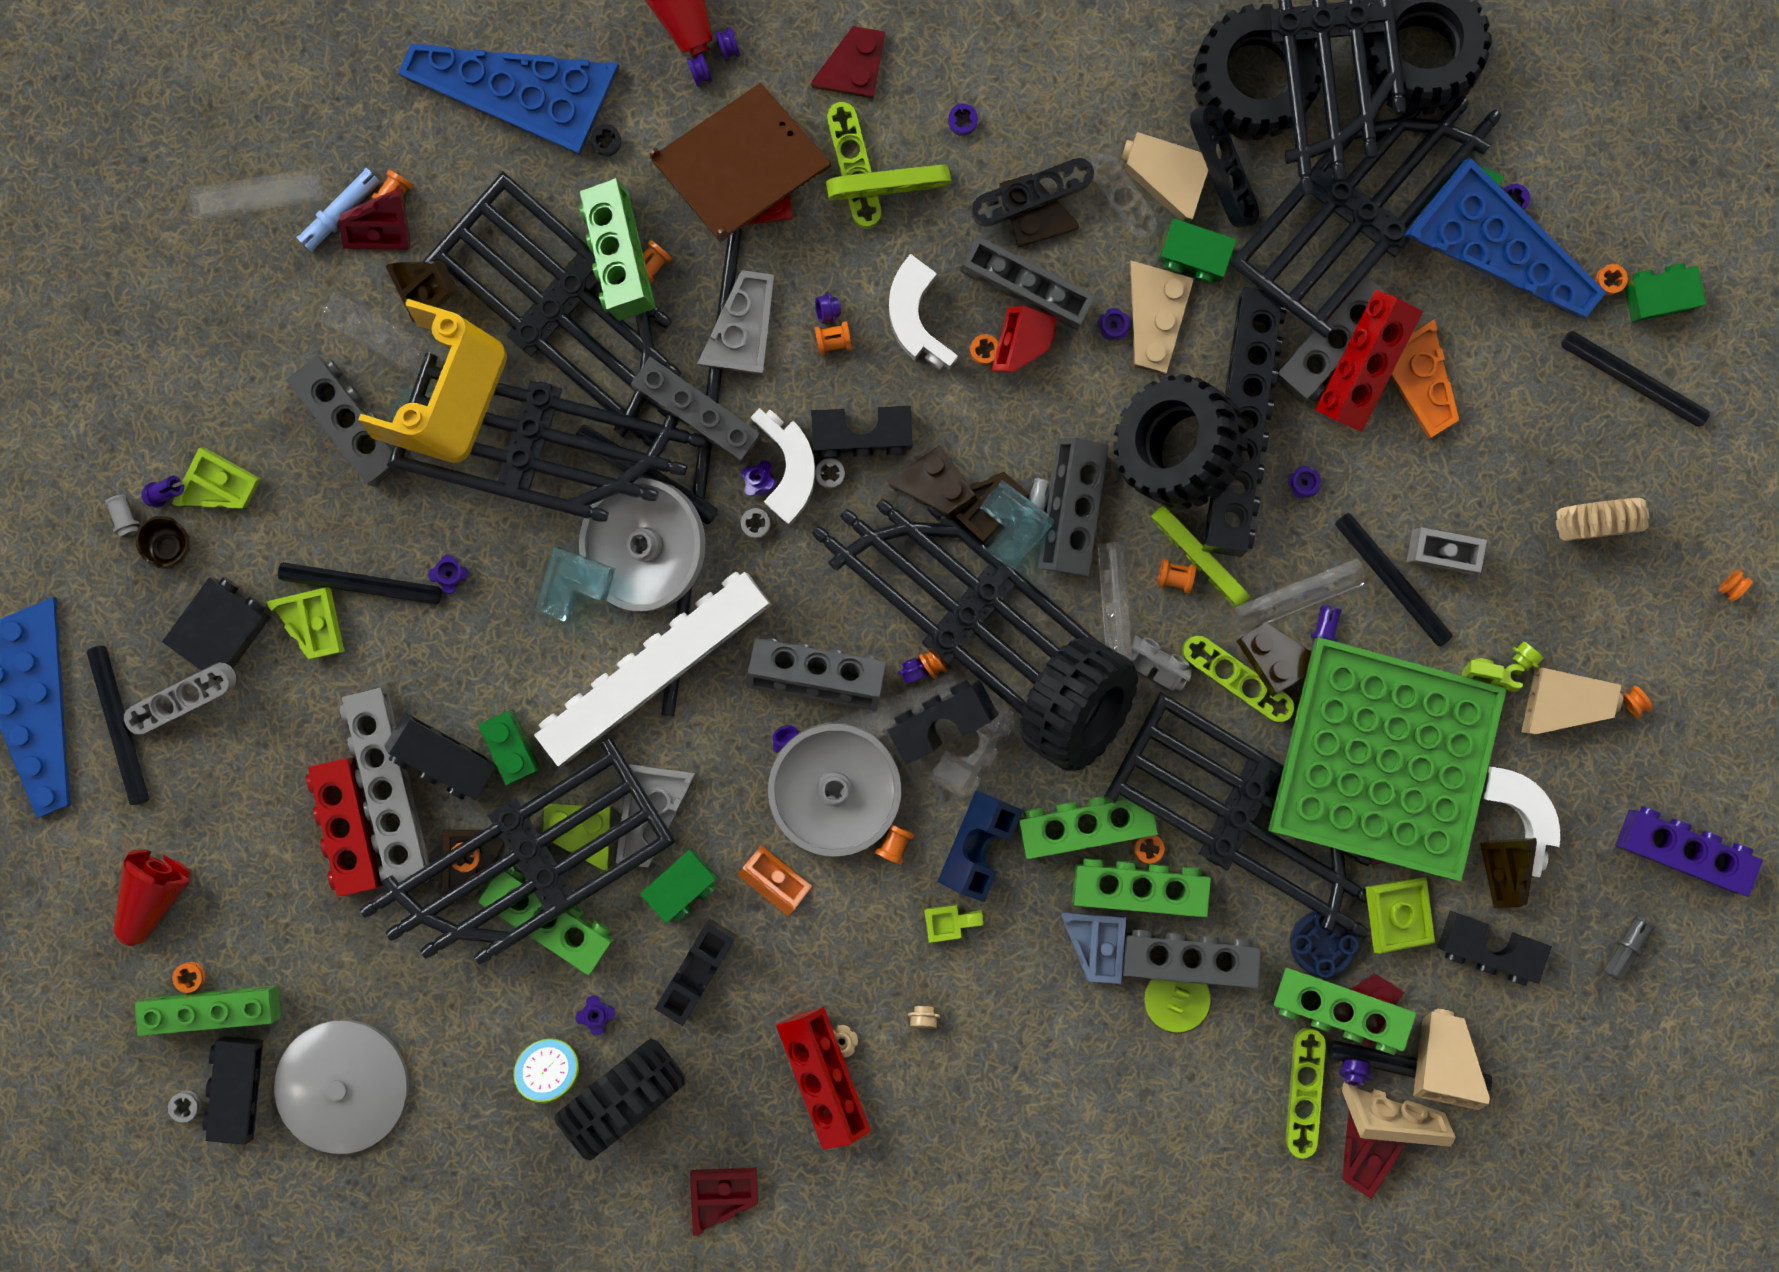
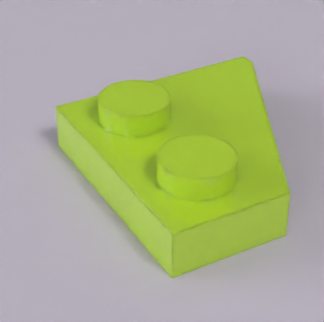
(216, 483)
(311, 621)
(582, 833)

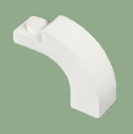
(905, 296)
(799, 478)
(1532, 806)

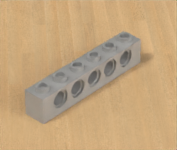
(368, 776)

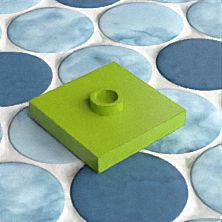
(1400, 915)

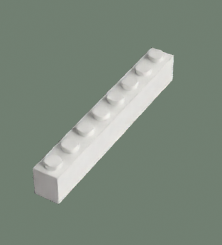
(652, 669)

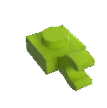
(1488, 672)
(946, 922)

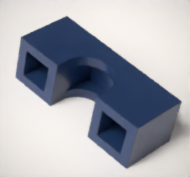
(966, 863)

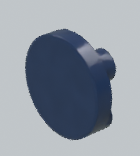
(1321, 951)

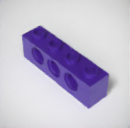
(1736, 875)

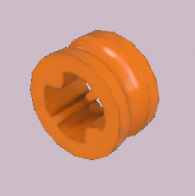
(1609, 269)
(976, 344)
(1735, 585)
(933, 664)
(1637, 702)
(1142, 855)
(467, 866)
(191, 967)

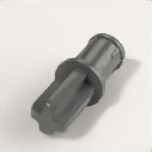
(1629, 948)

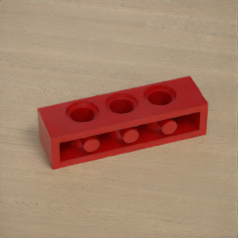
(1369, 360)
(358, 840)
(823, 1078)

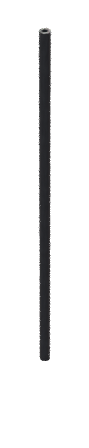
(704, 453)

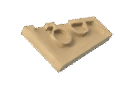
(1157, 313)
(1393, 1121)

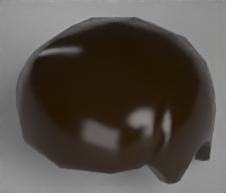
(150, 545)

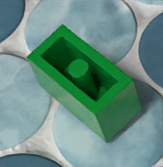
(1196, 251)
(1664, 293)
(509, 747)
(679, 886)

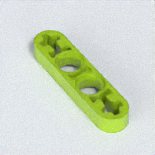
(859, 164)
(888, 182)
(1203, 560)
(1235, 681)
(1309, 1092)

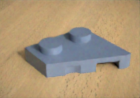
(1098, 944)

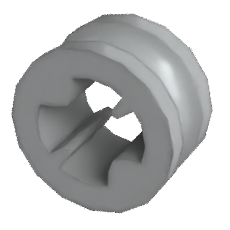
(830, 463)
(748, 515)
(194, 1108)

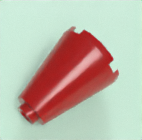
(685, 23)
(146, 894)

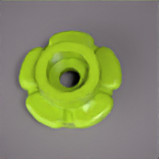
(1527, 656)

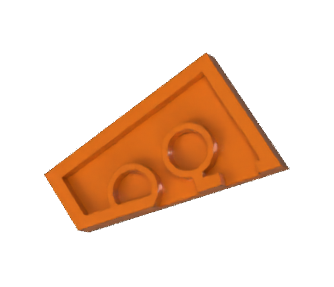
(1424, 381)

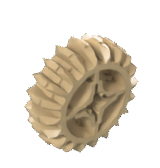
(1602, 519)

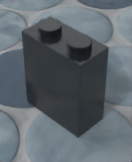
(217, 625)

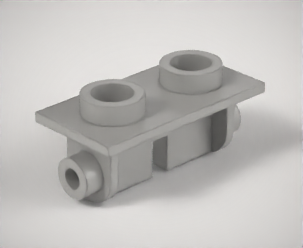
(1170, 667)

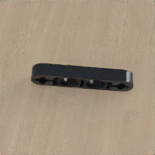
(1034, 196)
(1241, 210)

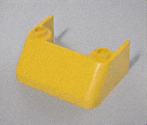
(461, 396)

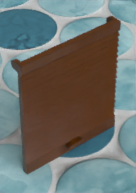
(740, 162)

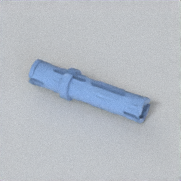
(328, 219)

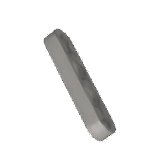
(179, 698)

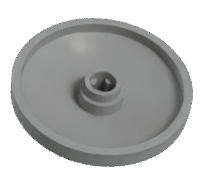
(650, 544)
(834, 789)
(341, 1086)

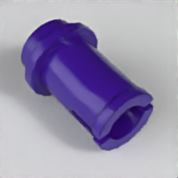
(158, 493)
(1327, 627)

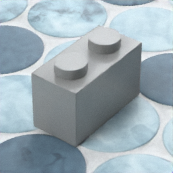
(1446, 551)

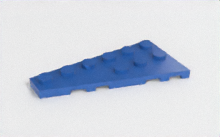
(528, 91)
(1493, 234)
(34, 704)

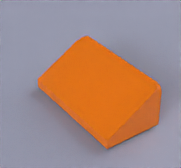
(774, 880)

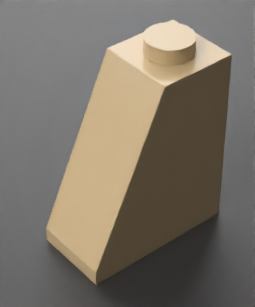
(1167, 172)
(1568, 700)
(1448, 1063)

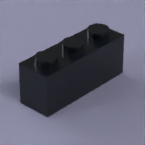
(439, 757)
(233, 1090)

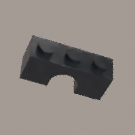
(890, 434)
(966, 707)
(1521, 958)
(695, 972)

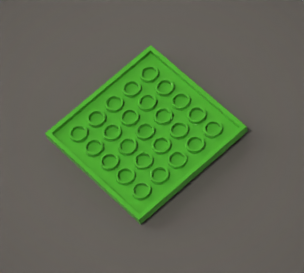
(1387, 759)

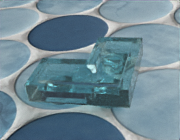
(1022, 521)
(566, 577)

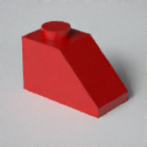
(1023, 338)

